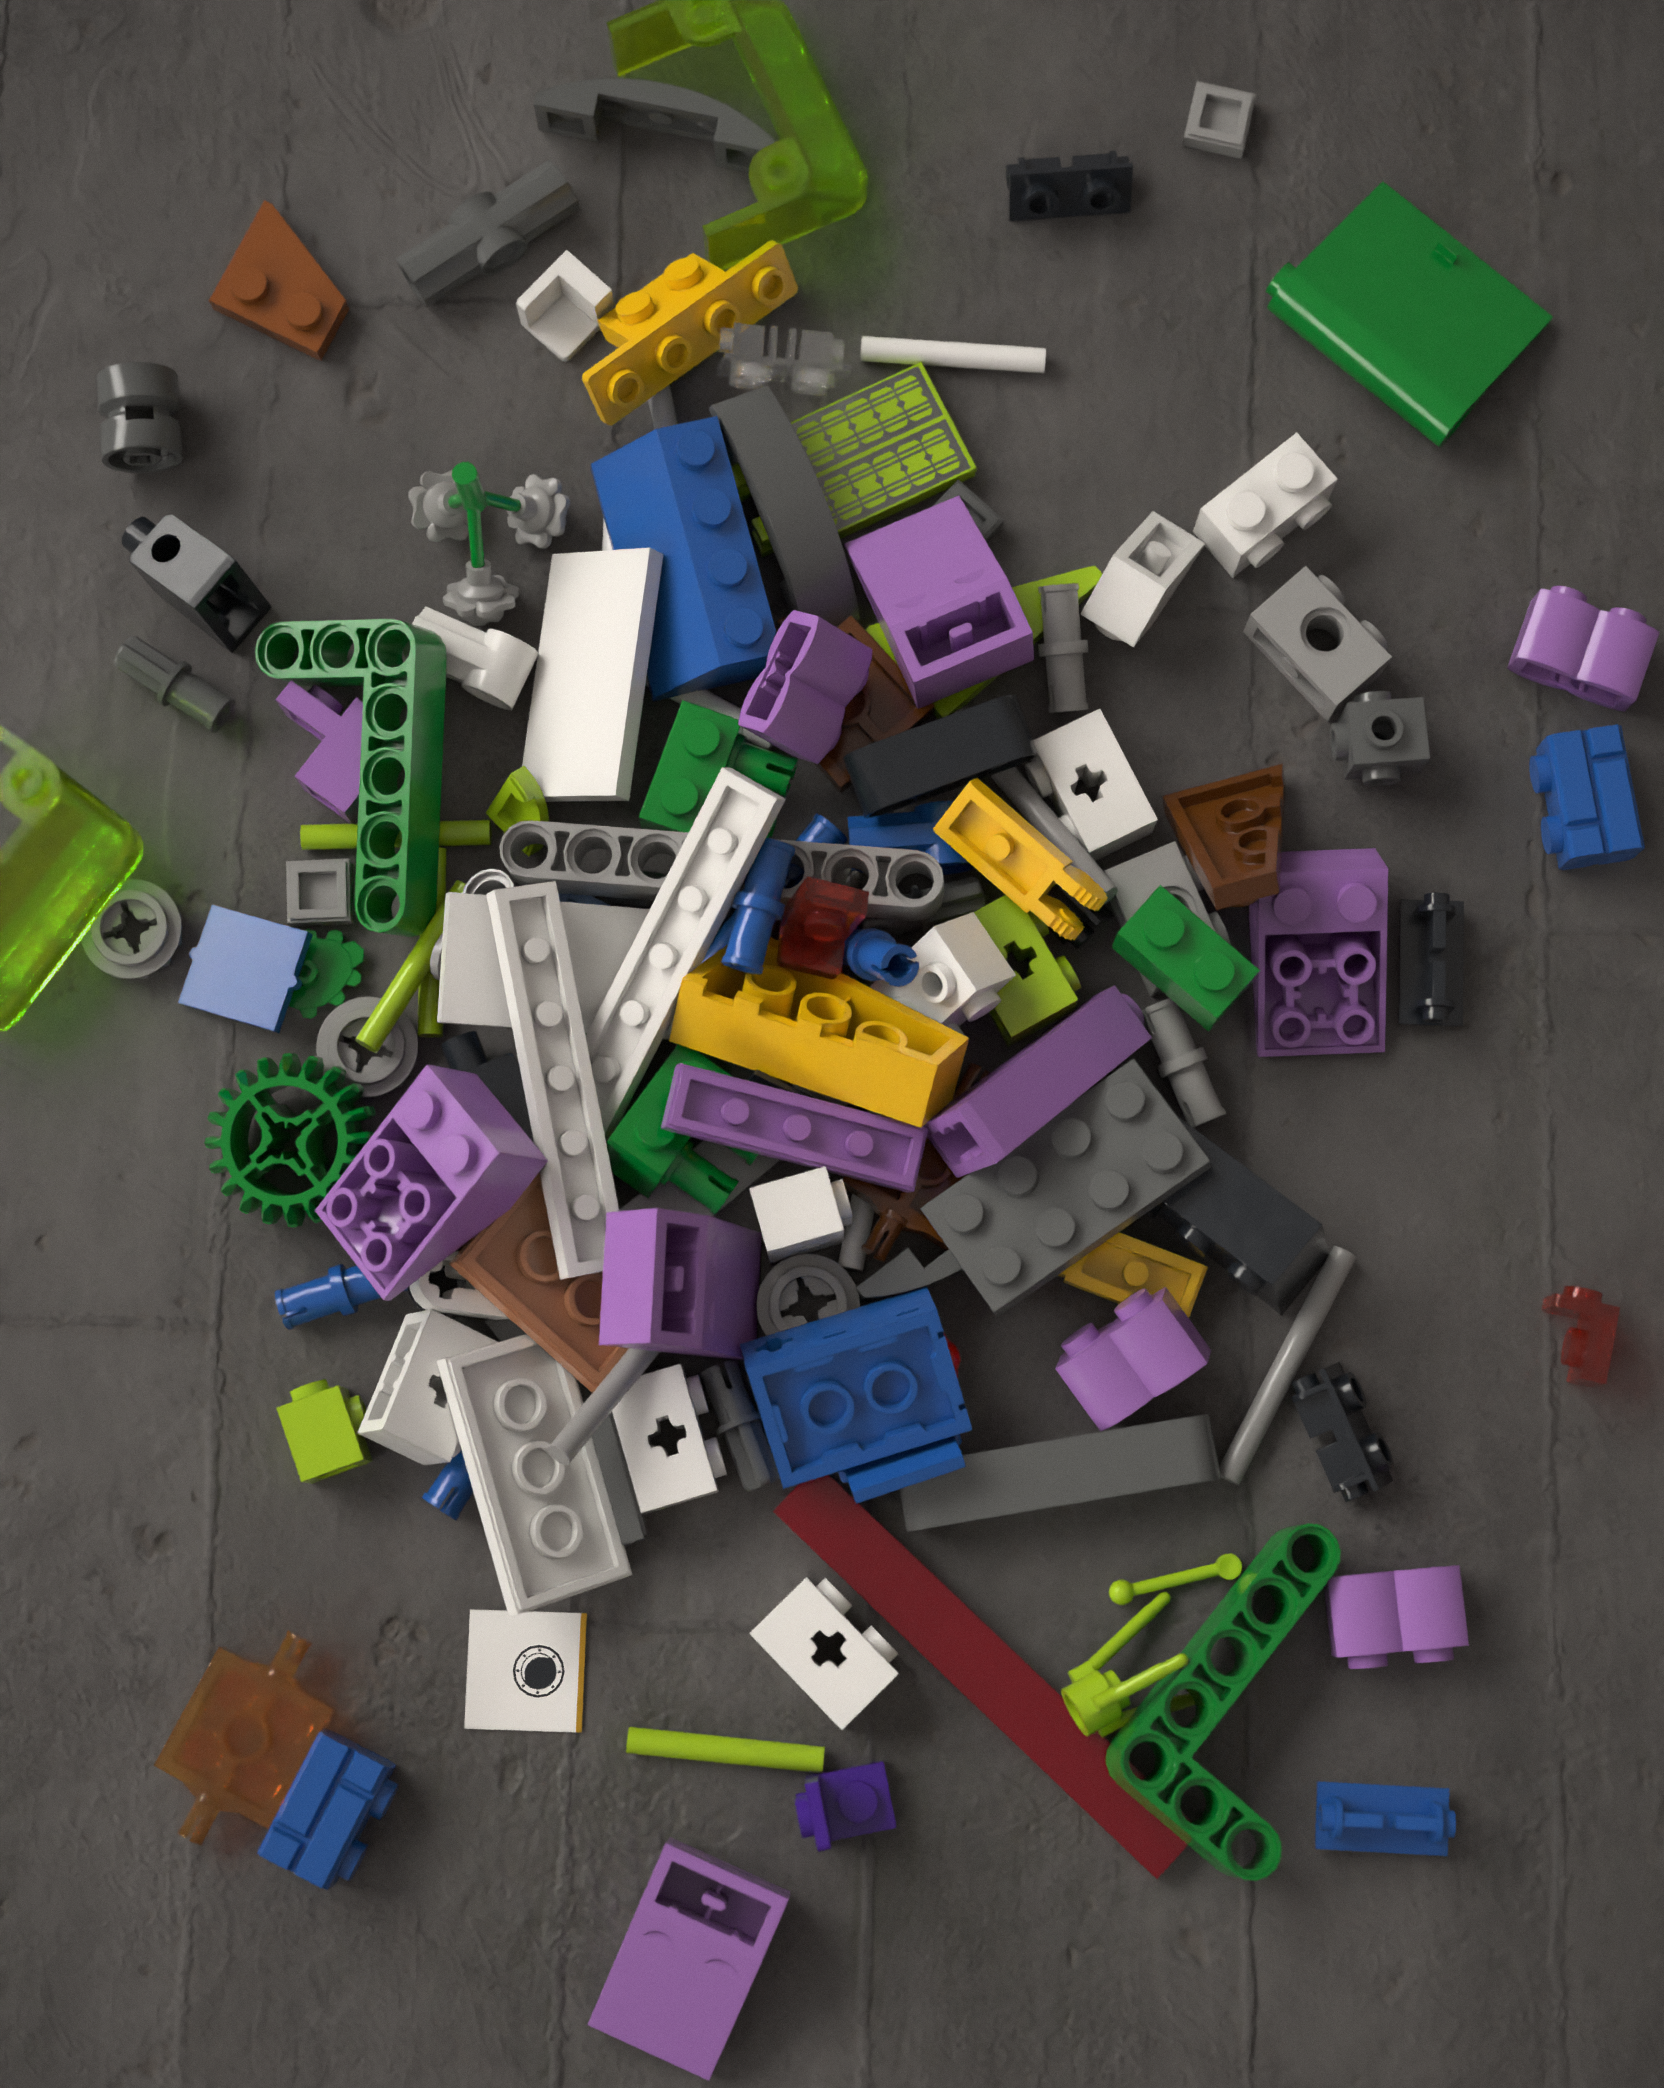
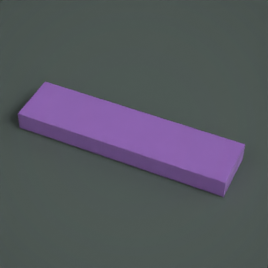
(794, 1128)

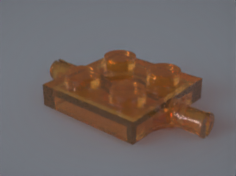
(244, 1736)

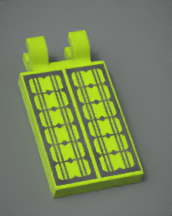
(878, 452)

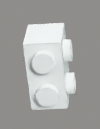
(1265, 505)
(955, 974)

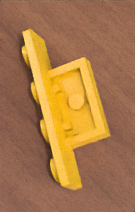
(679, 322)

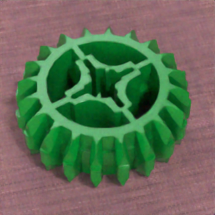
(274, 1119)

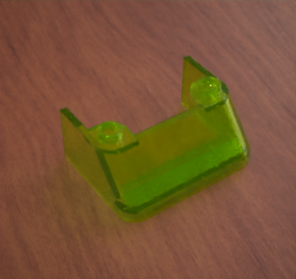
(797, 181)
(53, 871)

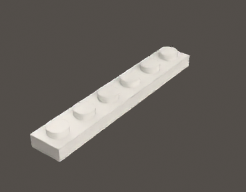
(676, 936)
(555, 1072)

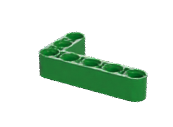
(384, 751)
(1213, 1696)

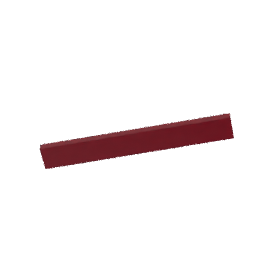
(974, 1662)

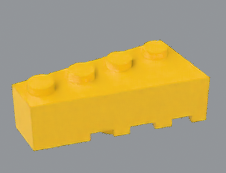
(821, 1036)

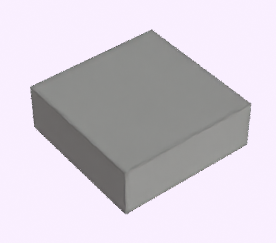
(1219, 119)
(319, 892)

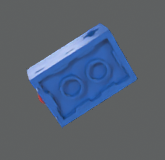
(856, 1386)

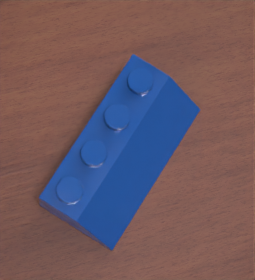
(711, 607)

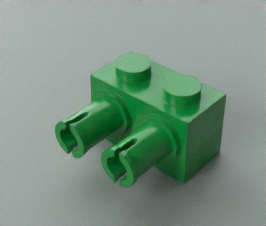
(691, 761)
(649, 1155)

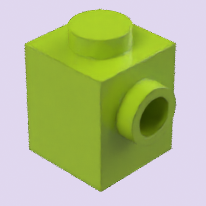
(324, 1430)

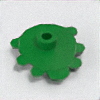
(326, 972)

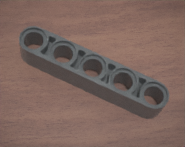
(1066, 1472)

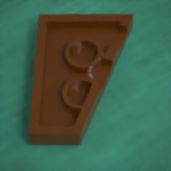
(1233, 834)

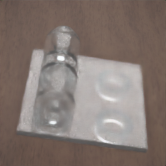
(817, 369)

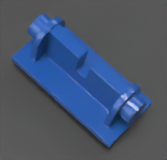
(1383, 1818)

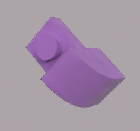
(334, 766)

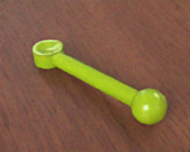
(1226, 1567)

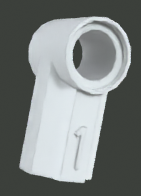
(487, 664)

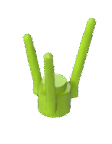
(1098, 1698)

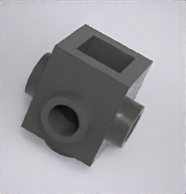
(1381, 738)

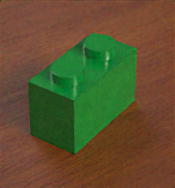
(1184, 958)

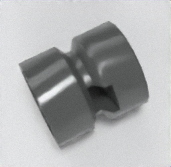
(139, 414)

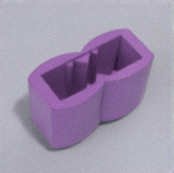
(1584, 648)
(806, 686)
(1132, 1357)
(1396, 1613)

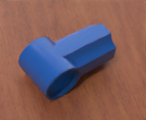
(909, 832)

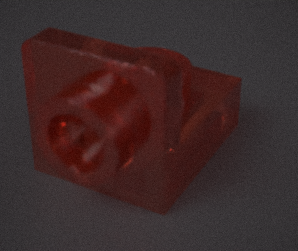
(817, 926)
(1590, 1344)

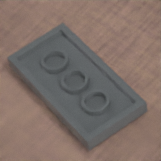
(1066, 1188)

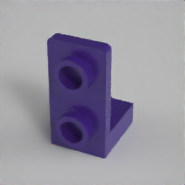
(845, 1804)

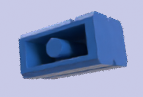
(1587, 797)
(328, 1810)

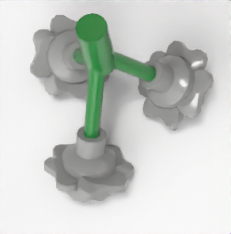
(454, 501)

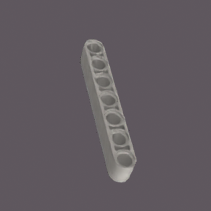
(633, 847)

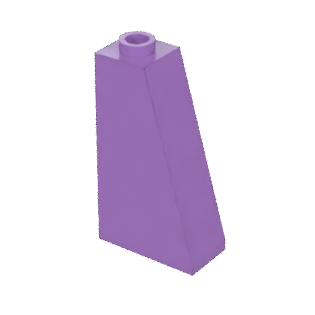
(1037, 1082)

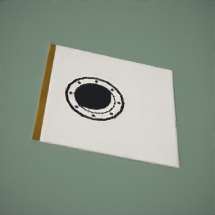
(525, 1671)

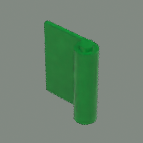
(1407, 312)

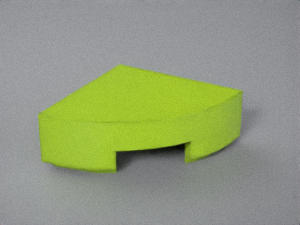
(519, 801)

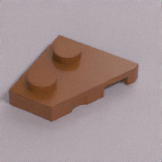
(280, 287)

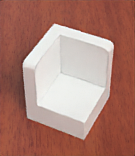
(565, 306)

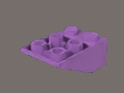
(941, 601)
(1322, 955)
(429, 1179)
(679, 1283)
(689, 1958)

